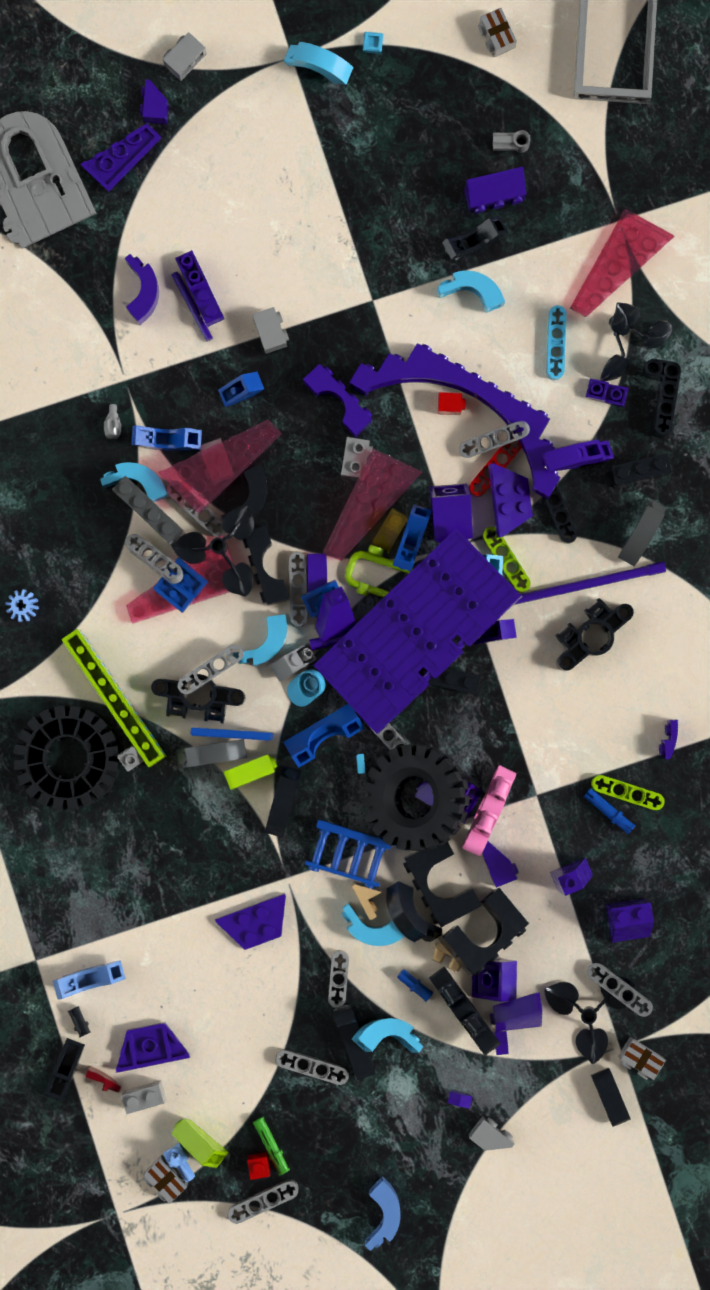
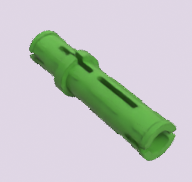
(271, 1146)

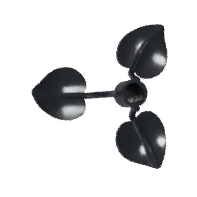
(621, 323)
(192, 549)
(590, 1042)

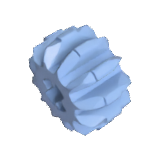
(27, 599)

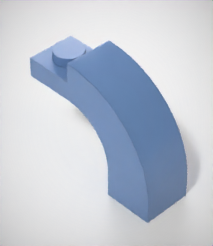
(88, 978)
(387, 1198)

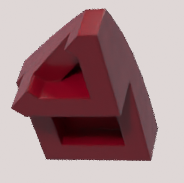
(100, 1076)

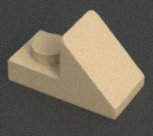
(363, 894)

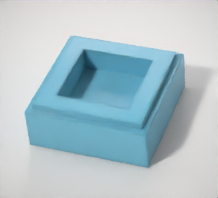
(373, 42)
(360, 763)

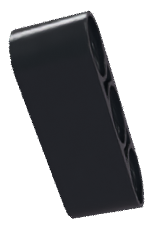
(610, 1097)

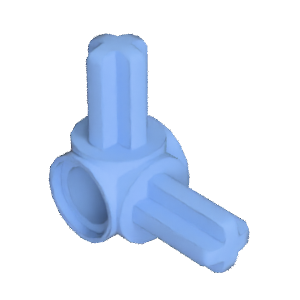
(177, 1158)

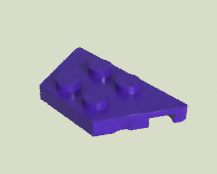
(509, 498)
(255, 923)
(150, 1047)

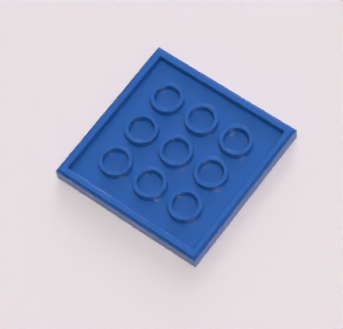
(232, 734)

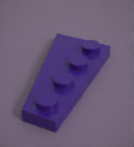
(121, 157)

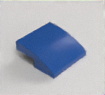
(185, 591)

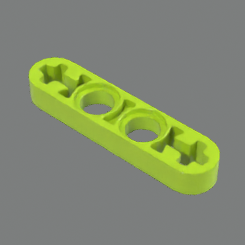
(509, 557)
(627, 794)

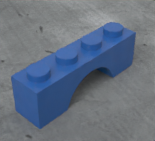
(304, 744)

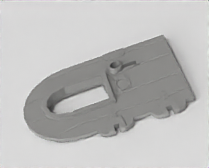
(35, 204)

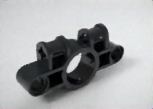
(610, 622)
(219, 700)
(464, 1011)

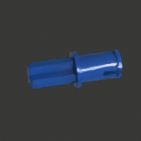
(415, 985)

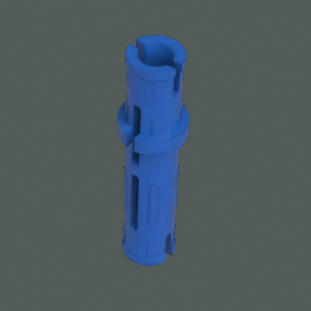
(615, 816)

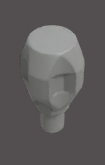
(112, 423)

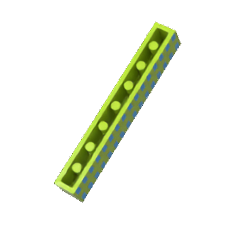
(114, 697)

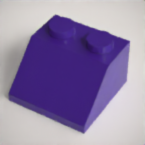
(496, 981)

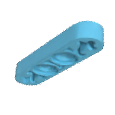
(553, 342)

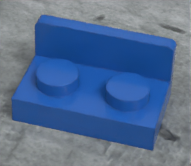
(313, 599)

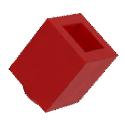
(450, 403)
(258, 1165)

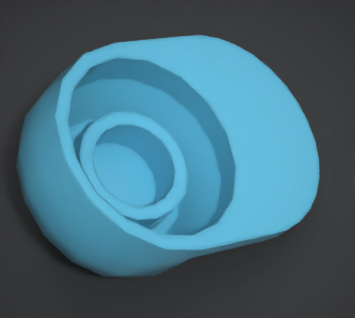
(306, 687)

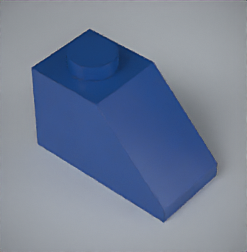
(241, 388)

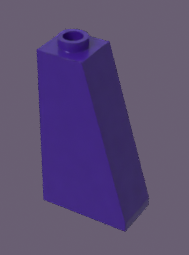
(572, 876)

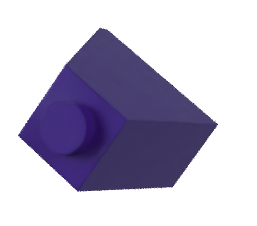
(334, 615)
(518, 1013)

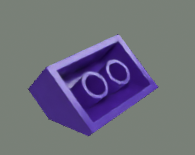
(495, 190)

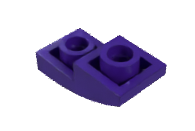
(607, 393)
(316, 571)
(667, 747)

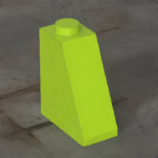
(250, 771)
(199, 1143)

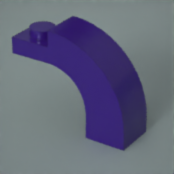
(146, 301)

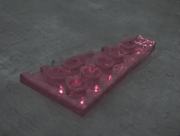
(211, 471)

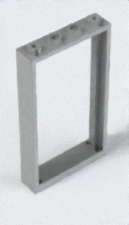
(615, 94)

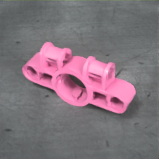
(489, 810)

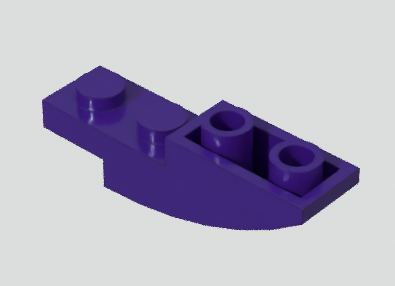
(199, 288)
(577, 455)

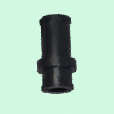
(80, 1024)

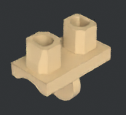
(439, 955)

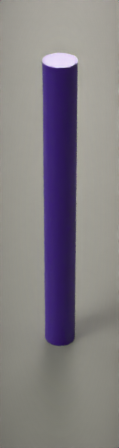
(192, 307)

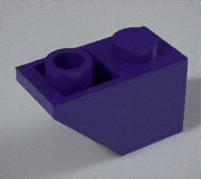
(155, 105)

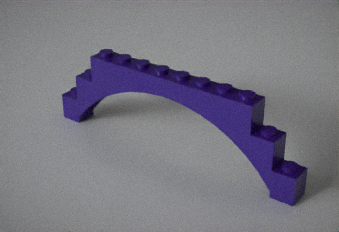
(434, 368)

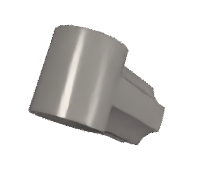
(508, 142)

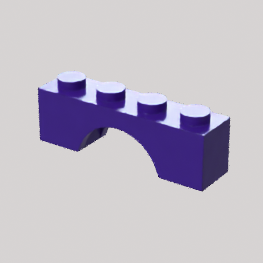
(321, 382)

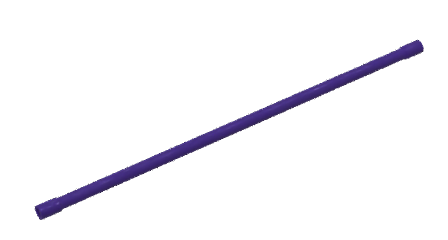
(648, 570)

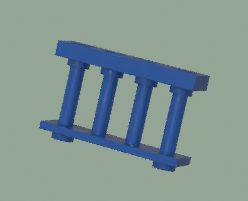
(344, 834)

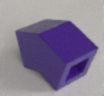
(502, 1049)
(460, 1099)

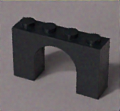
(444, 909)
(509, 924)

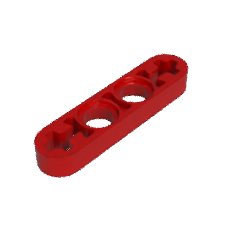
(493, 460)

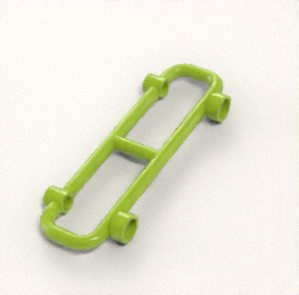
(374, 555)

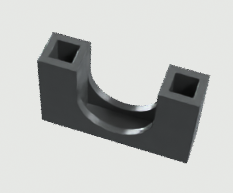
(148, 510)

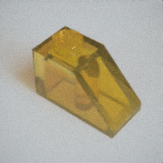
(390, 530)

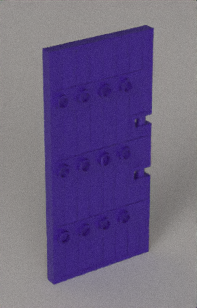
(415, 628)

